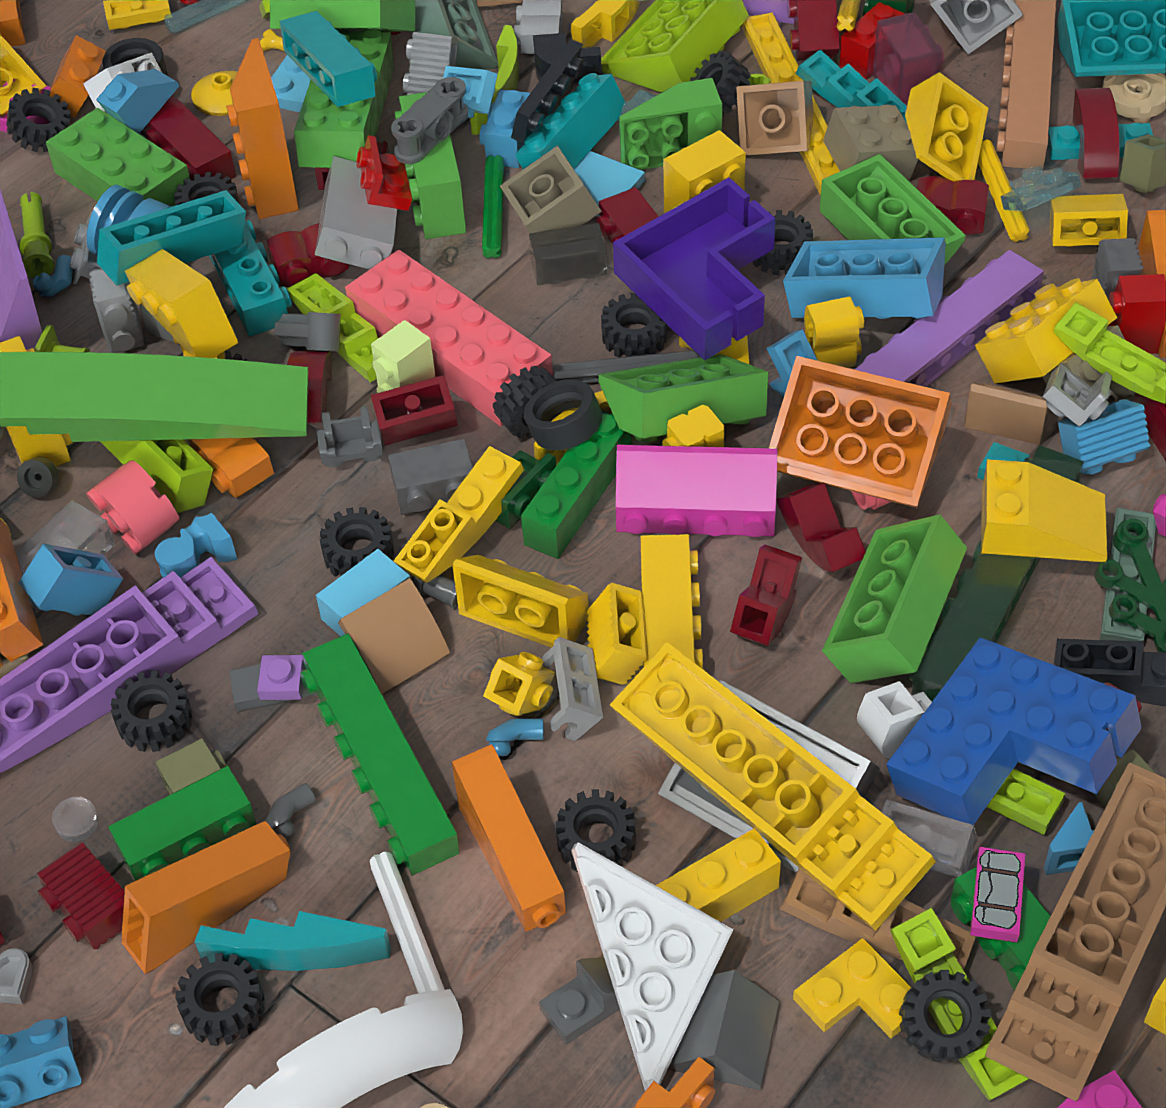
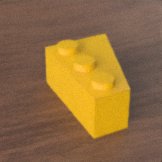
(182, 304)

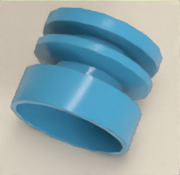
(117, 206)

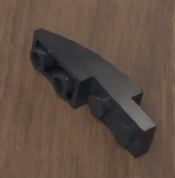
(1117, 663)

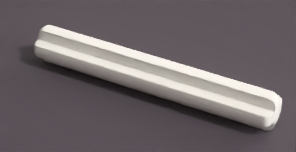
(405, 923)

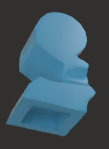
(201, 536)

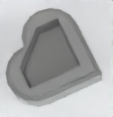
(14, 975)

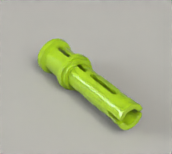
(35, 243)

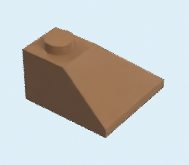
(775, 117)

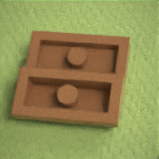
(395, 635)

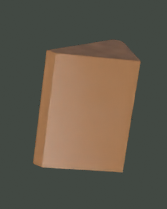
(1006, 413)

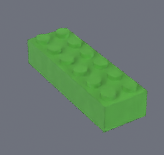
(340, 131)

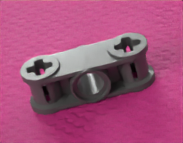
(430, 120)

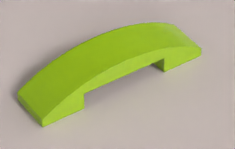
(507, 72)
(1104, 351)
(929, 949)

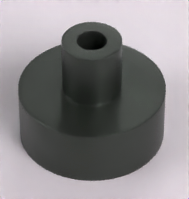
(38, 477)

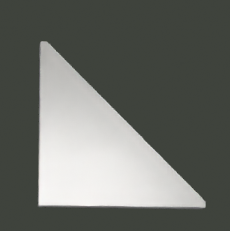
(655, 954)

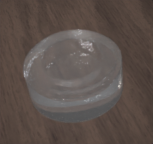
(75, 819)

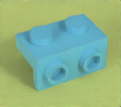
(479, 87)

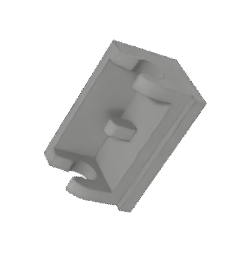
(576, 687)

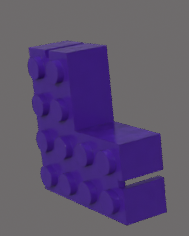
(690, 264)

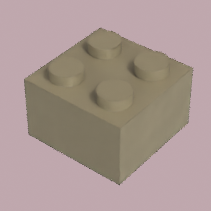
(867, 131)
(550, 195)

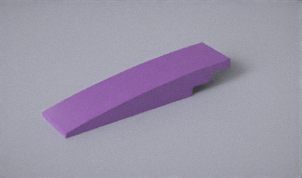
(134, 634)

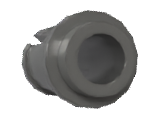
(438, 588)

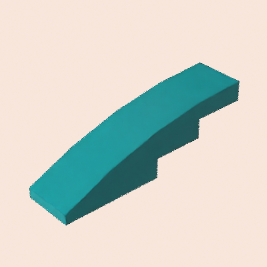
(845, 85)
(309, 945)

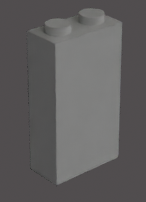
(349, 226)

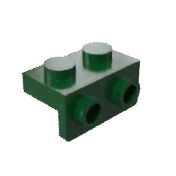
(525, 487)

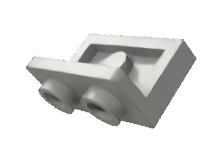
(1072, 397)

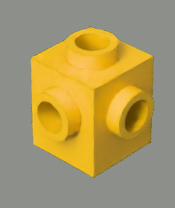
(520, 684)

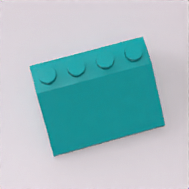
(1113, 36)

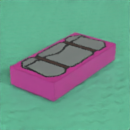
(998, 894)

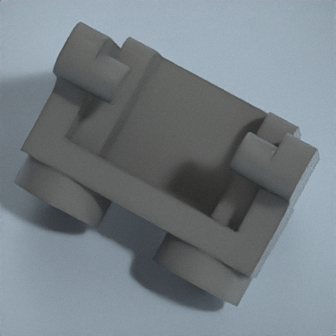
(349, 439)

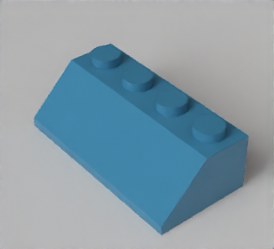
(878, 274)

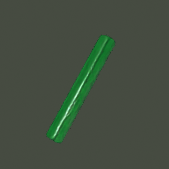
(493, 207)

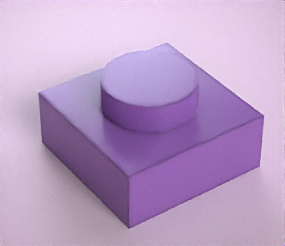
(281, 677)

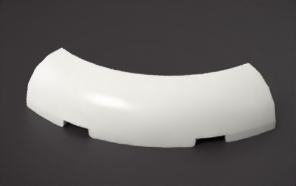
(362, 1055)

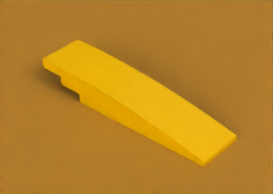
(774, 785)

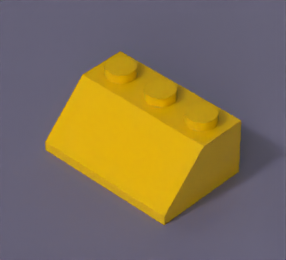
(518, 600)

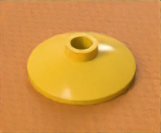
(213, 93)

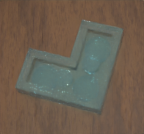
(1038, 187)

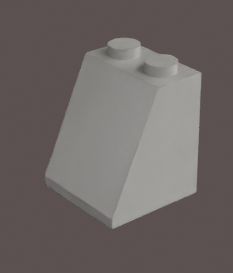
(976, 20)

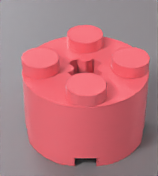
(133, 506)

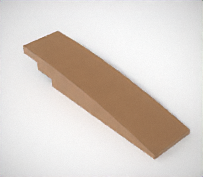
(1090, 943)

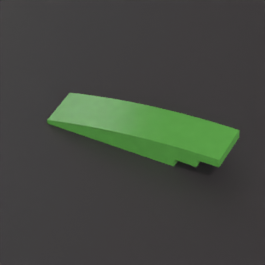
(150, 396)

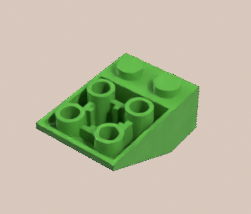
(669, 123)

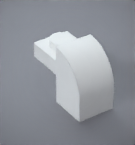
(890, 715)

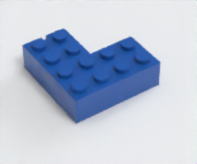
(1006, 712)

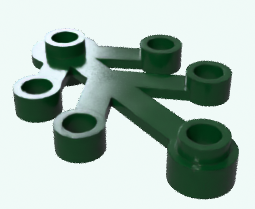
(1152, 591)

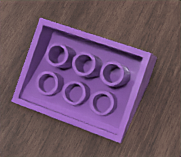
(17, 305)

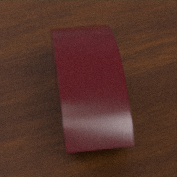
(1099, 132)
(320, 370)
(817, 528)

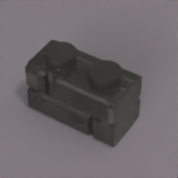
(568, 254)

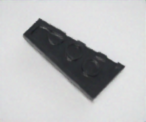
(548, 92)

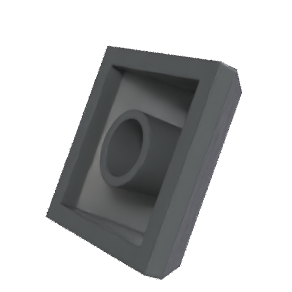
(730, 1031)

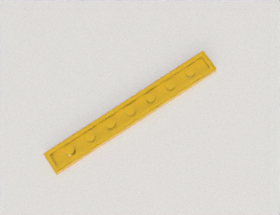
(780, 66)

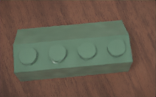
(458, 20)

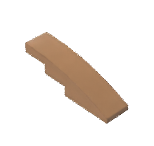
(819, 908)

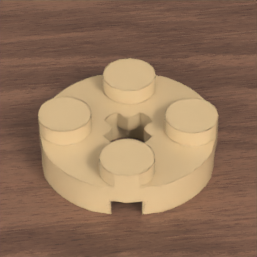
(1134, 105)

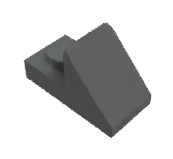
(581, 1001)

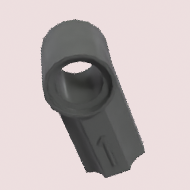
(312, 330)

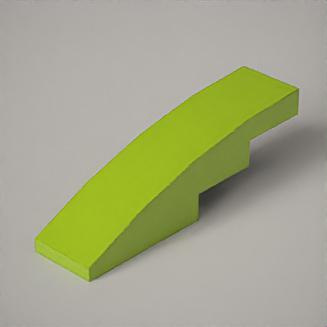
(356, 333)

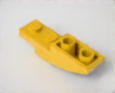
(603, 20)
(463, 520)

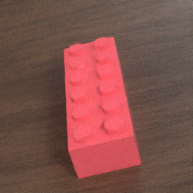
(466, 340)

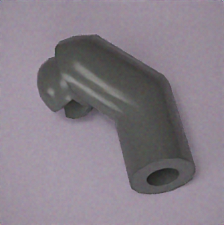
(286, 806)

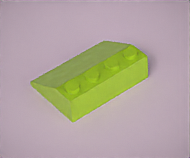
(673, 41)

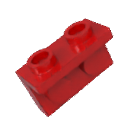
(383, 177)

